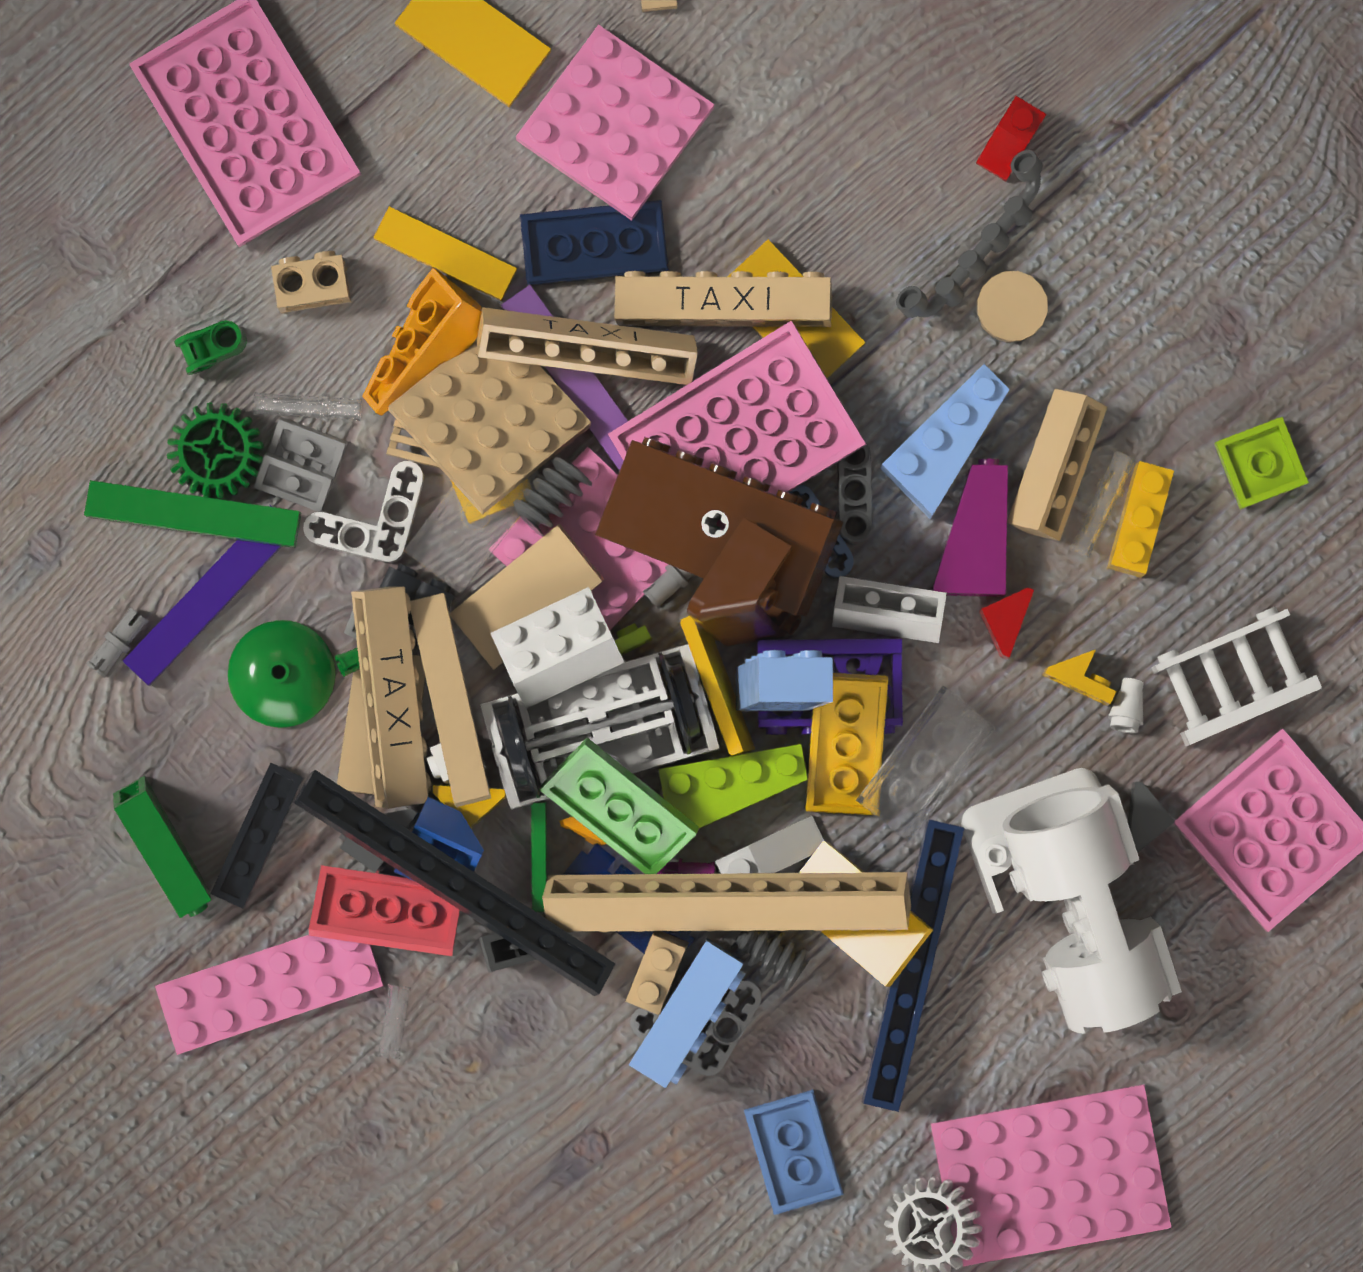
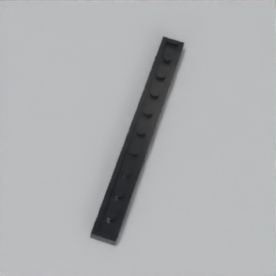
(454, 882)

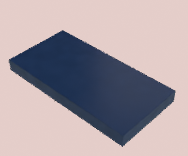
(592, 244)

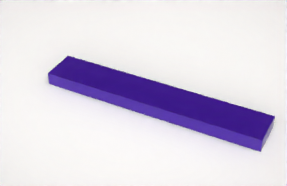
(198, 608)

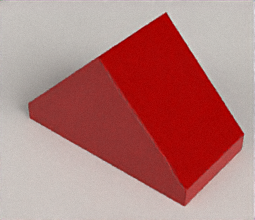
(1005, 619)

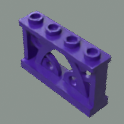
(867, 651)

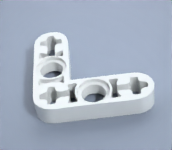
(374, 534)

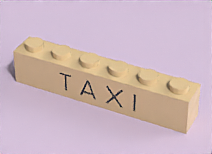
(723, 300)
(586, 346)
(390, 697)

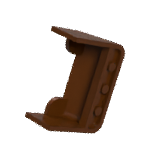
(740, 590)

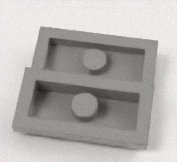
(300, 464)

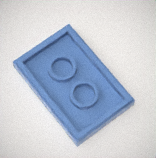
(793, 1152)

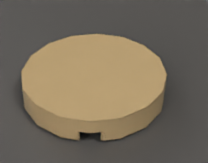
(1012, 306)

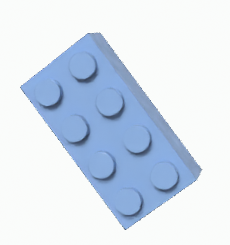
(784, 682)

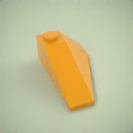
(437, 329)

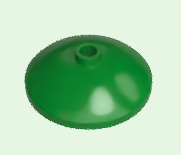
(303, 688)

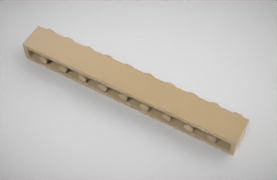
(729, 902)

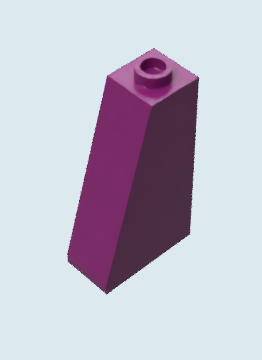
(977, 541)

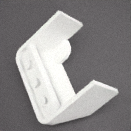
(985, 820)

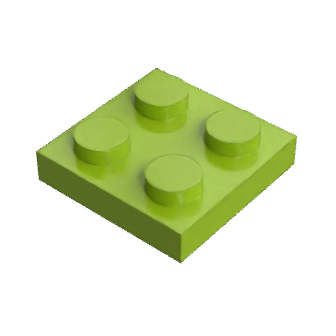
(1261, 463)

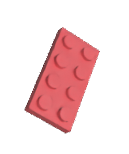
(382, 912)

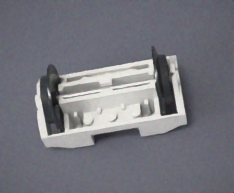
(637, 711)

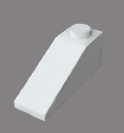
(775, 850)

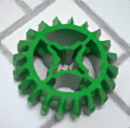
(212, 468)

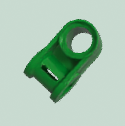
(208, 346)

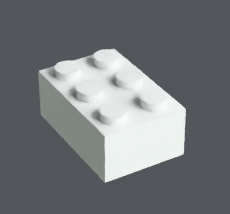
(557, 647)

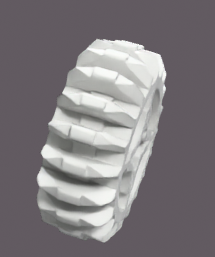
(924, 1215)

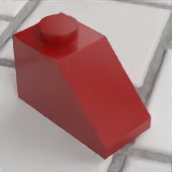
(1010, 137)

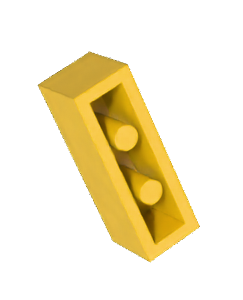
(1140, 519)

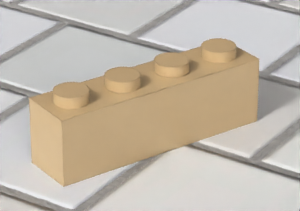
(1057, 464)

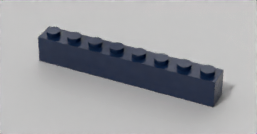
(908, 992)

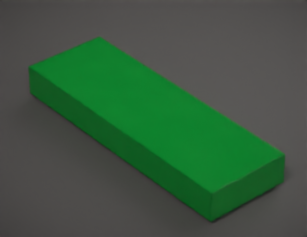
(538, 854)

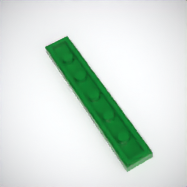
(192, 514)

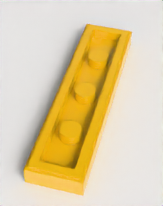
(445, 253)

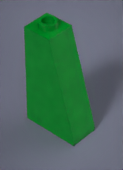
(161, 847)

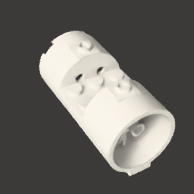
(1070, 851)

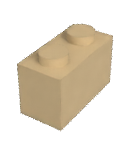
(657, 972)

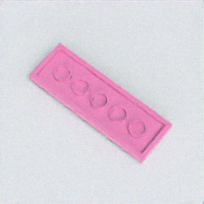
(265, 988)

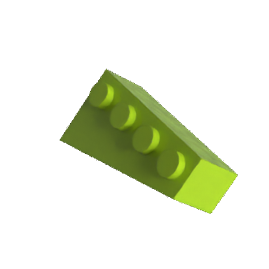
(730, 784)

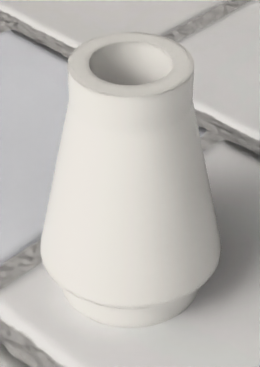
(1128, 707)

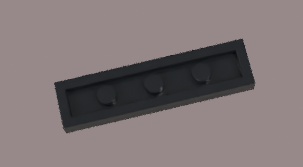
(257, 835)

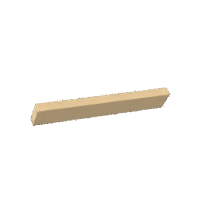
(450, 700)

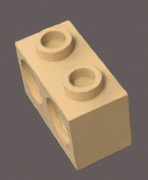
(311, 292)

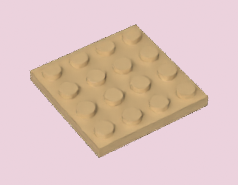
(488, 422)

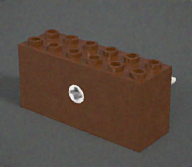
(671, 512)

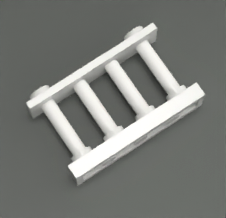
(1231, 711)

